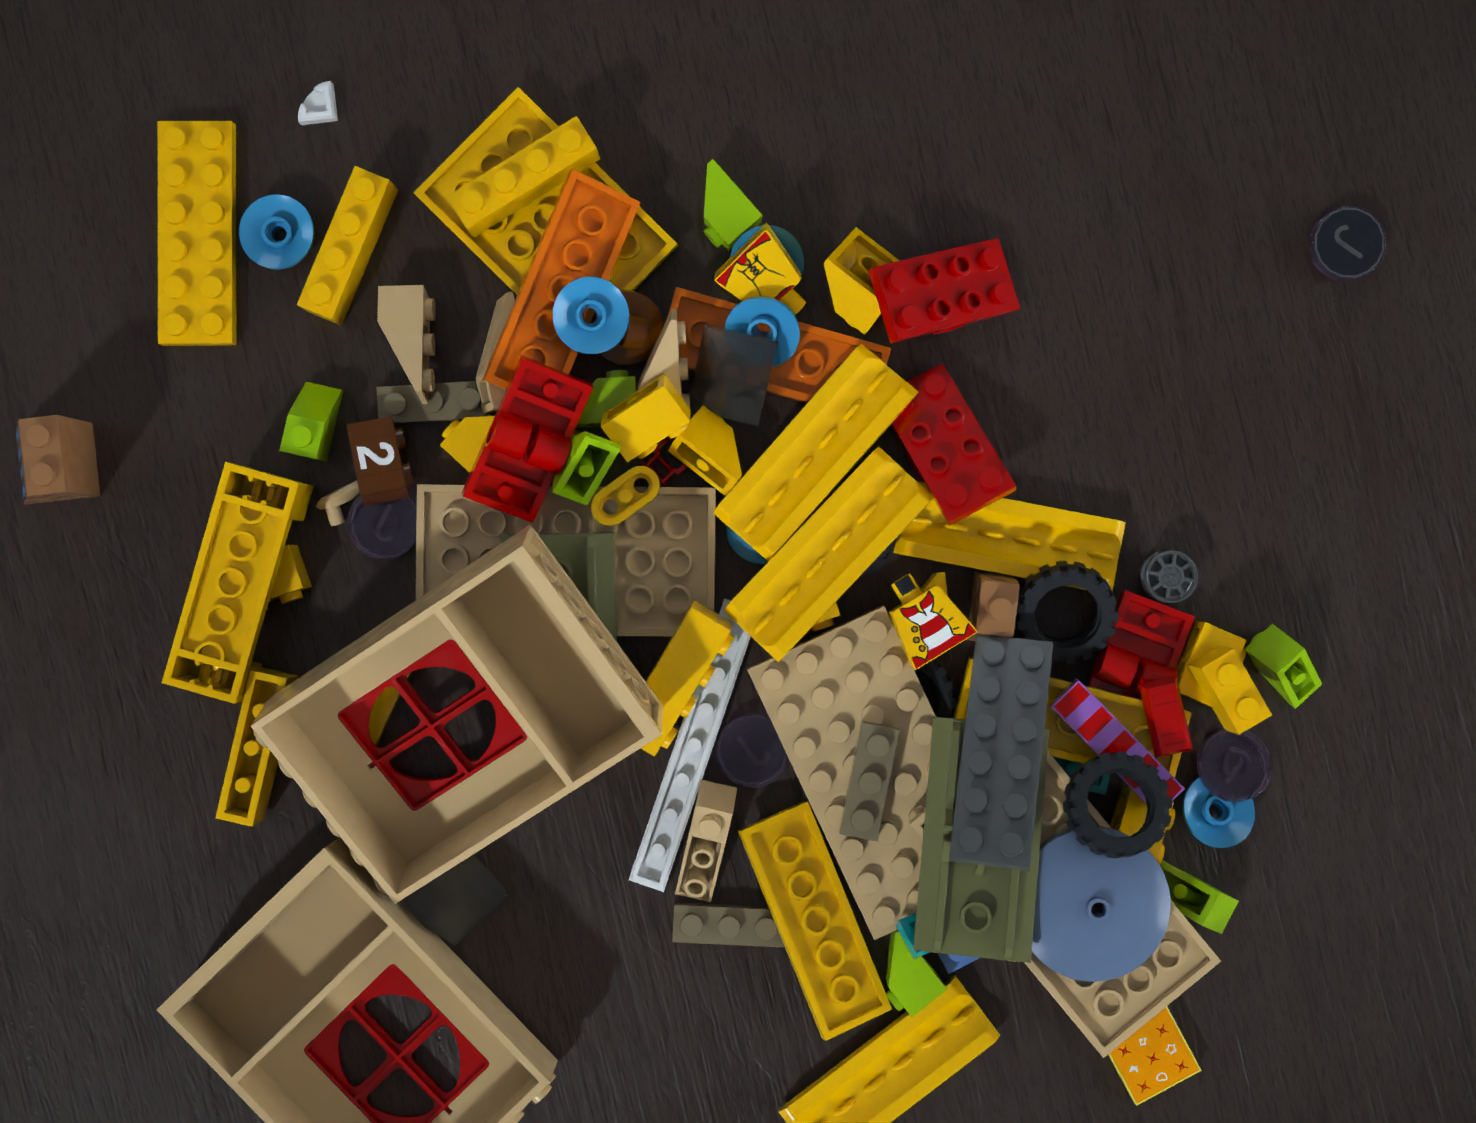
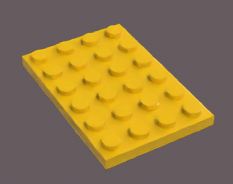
(513, 241)

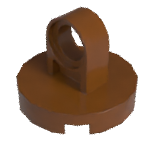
(642, 331)

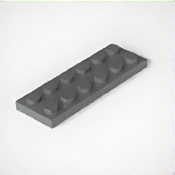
(1002, 753)

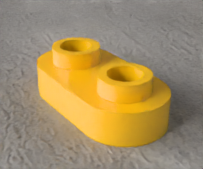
(625, 495)

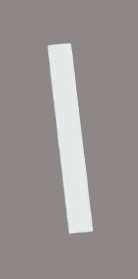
(687, 766)

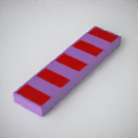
(1105, 733)

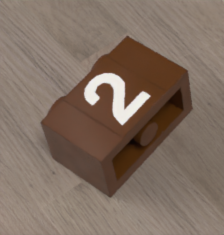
(378, 460)

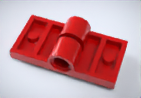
(943, 290)
(527, 439)
(950, 448)
(1143, 647)

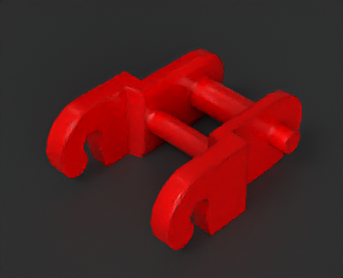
(663, 481)

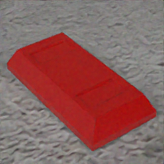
(1165, 716)

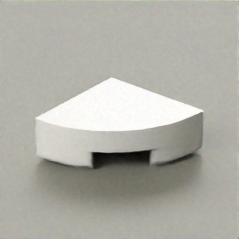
(319, 105)

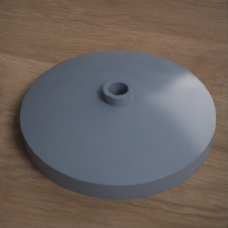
(1116, 935)

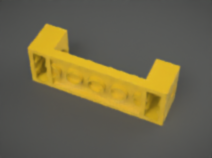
(233, 581)

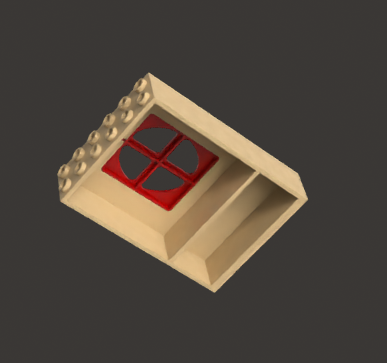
(536, 651)
(306, 964)

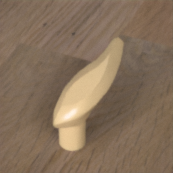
(333, 500)

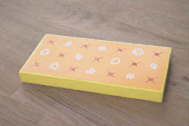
(1154, 1058)

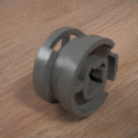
(1168, 576)

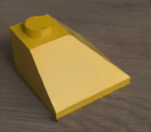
(850, 280)

